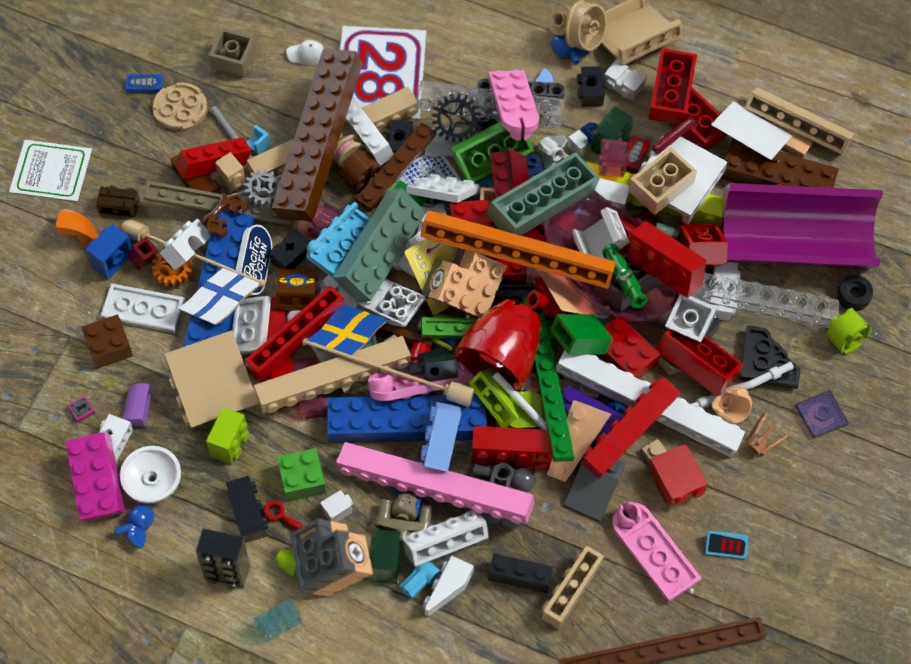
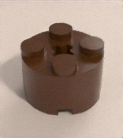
(359, 169)

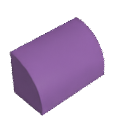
(137, 404)

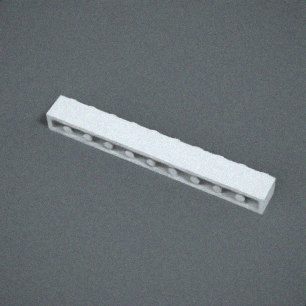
(626, 389)

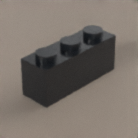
(247, 509)
(520, 573)

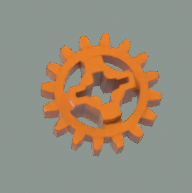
(165, 273)

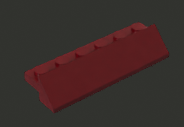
(509, 171)

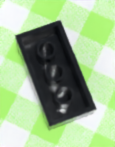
(223, 558)

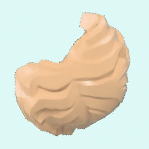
(733, 405)

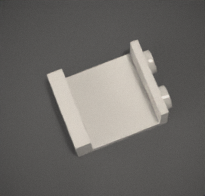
(604, 232)

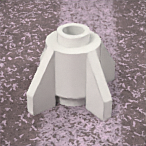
(552, 149)

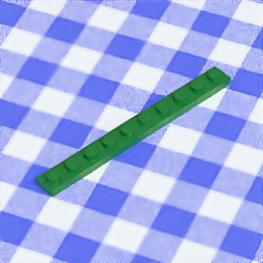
(551, 395)

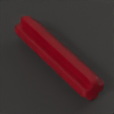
(673, 135)

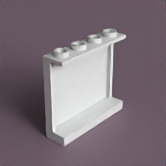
(709, 171)

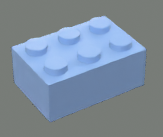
(440, 436)

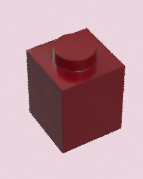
(142, 253)

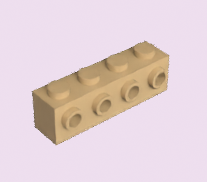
(573, 586)

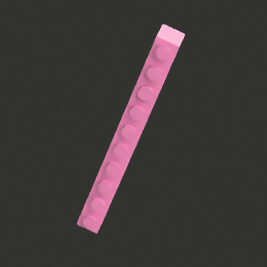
(435, 483)

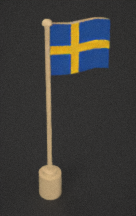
(351, 330)

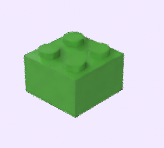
(301, 474)

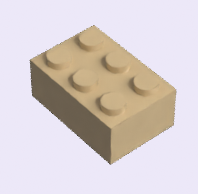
(662, 180)

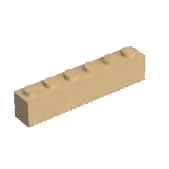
(799, 120)

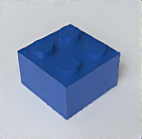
(109, 251)

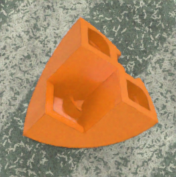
(74, 223)

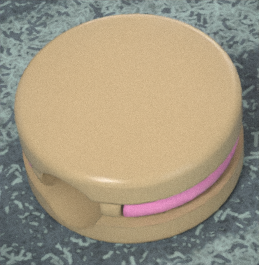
(346, 147)

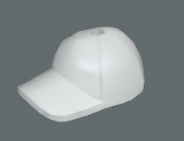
(305, 53)

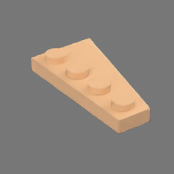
(584, 426)

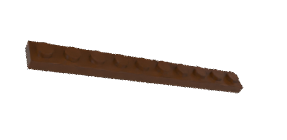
(676, 645)

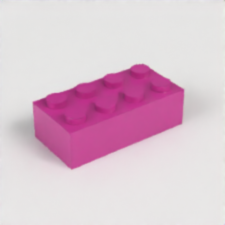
(95, 477)

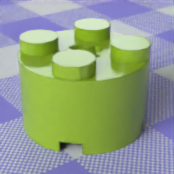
(848, 331)

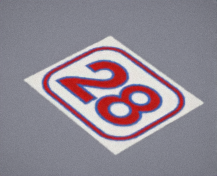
(389, 59)

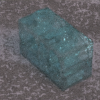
(278, 620)

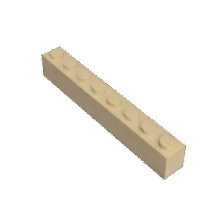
(330, 375)

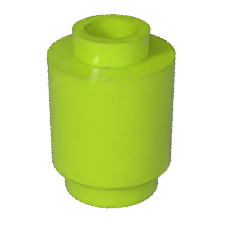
(286, 562)

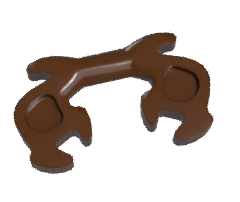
(214, 226)

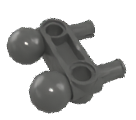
(519, 479)

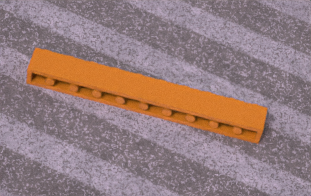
(517, 249)

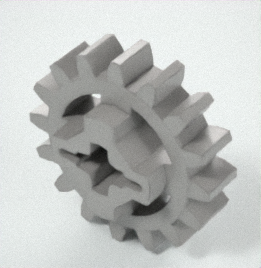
(263, 188)

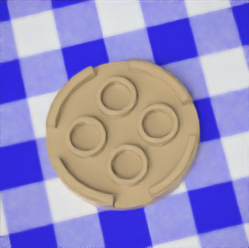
(180, 107)

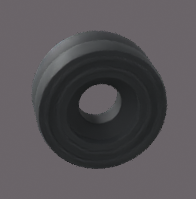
(860, 284)

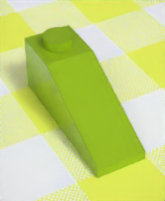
(494, 397)

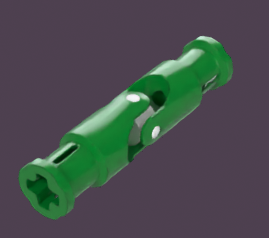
(625, 276)

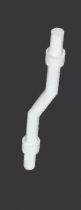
(772, 373)

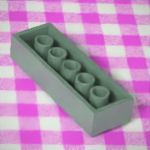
(543, 195)
(379, 245)

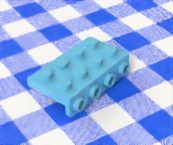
(337, 240)

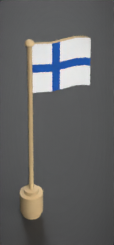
(218, 295)

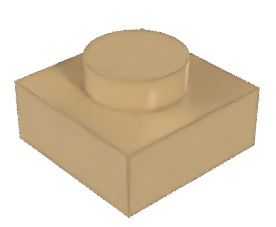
(653, 449)

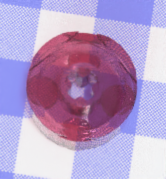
(613, 158)
(322, 219)

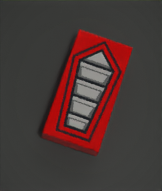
(636, 153)

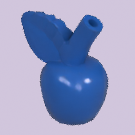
(561, 49)
(138, 521)

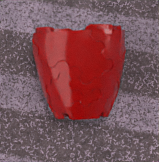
(502, 340)

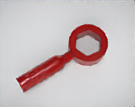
(289, 521)

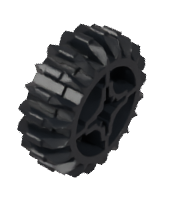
(441, 111)

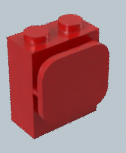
(677, 475)

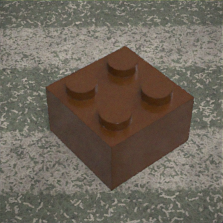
(107, 341)

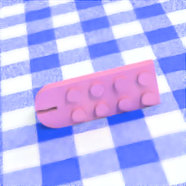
(514, 102)
(387, 387)
(654, 550)

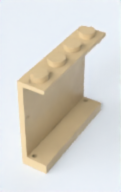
(637, 29)
(210, 378)

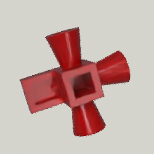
(543, 299)

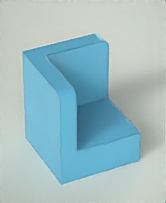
(259, 141)

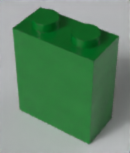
(581, 334)

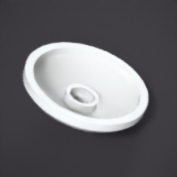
(146, 464)

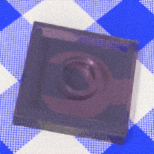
(821, 414)

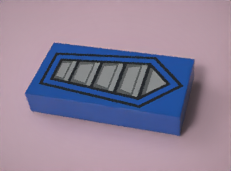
(144, 83)

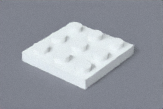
(443, 189)

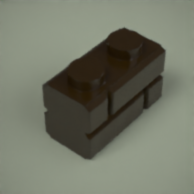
(117, 201)

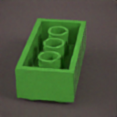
(474, 153)

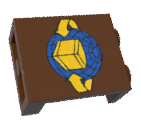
(295, 288)

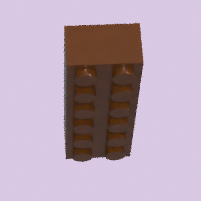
(751, 167)

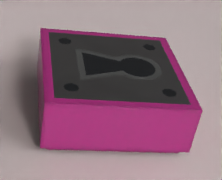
(81, 409)

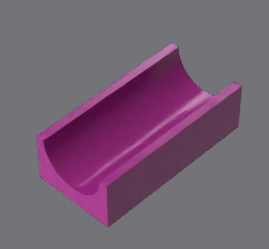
(800, 225)

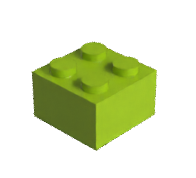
(227, 436)

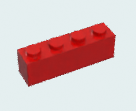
(202, 159)

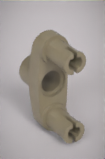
(384, 522)

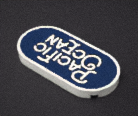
(255, 254)

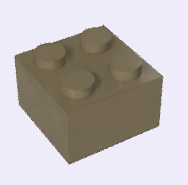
(232, 52)

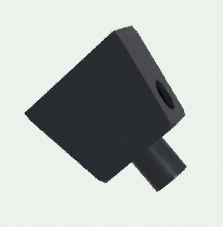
(435, 365)

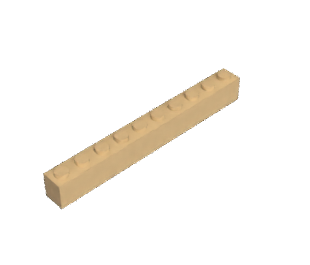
(381, 113)

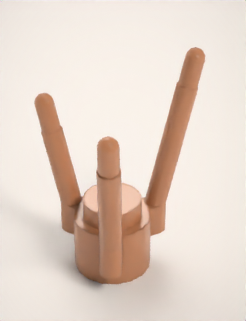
(757, 444)

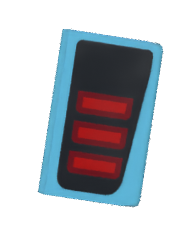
(726, 545)

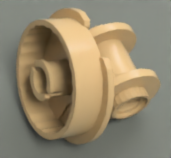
(582, 24)

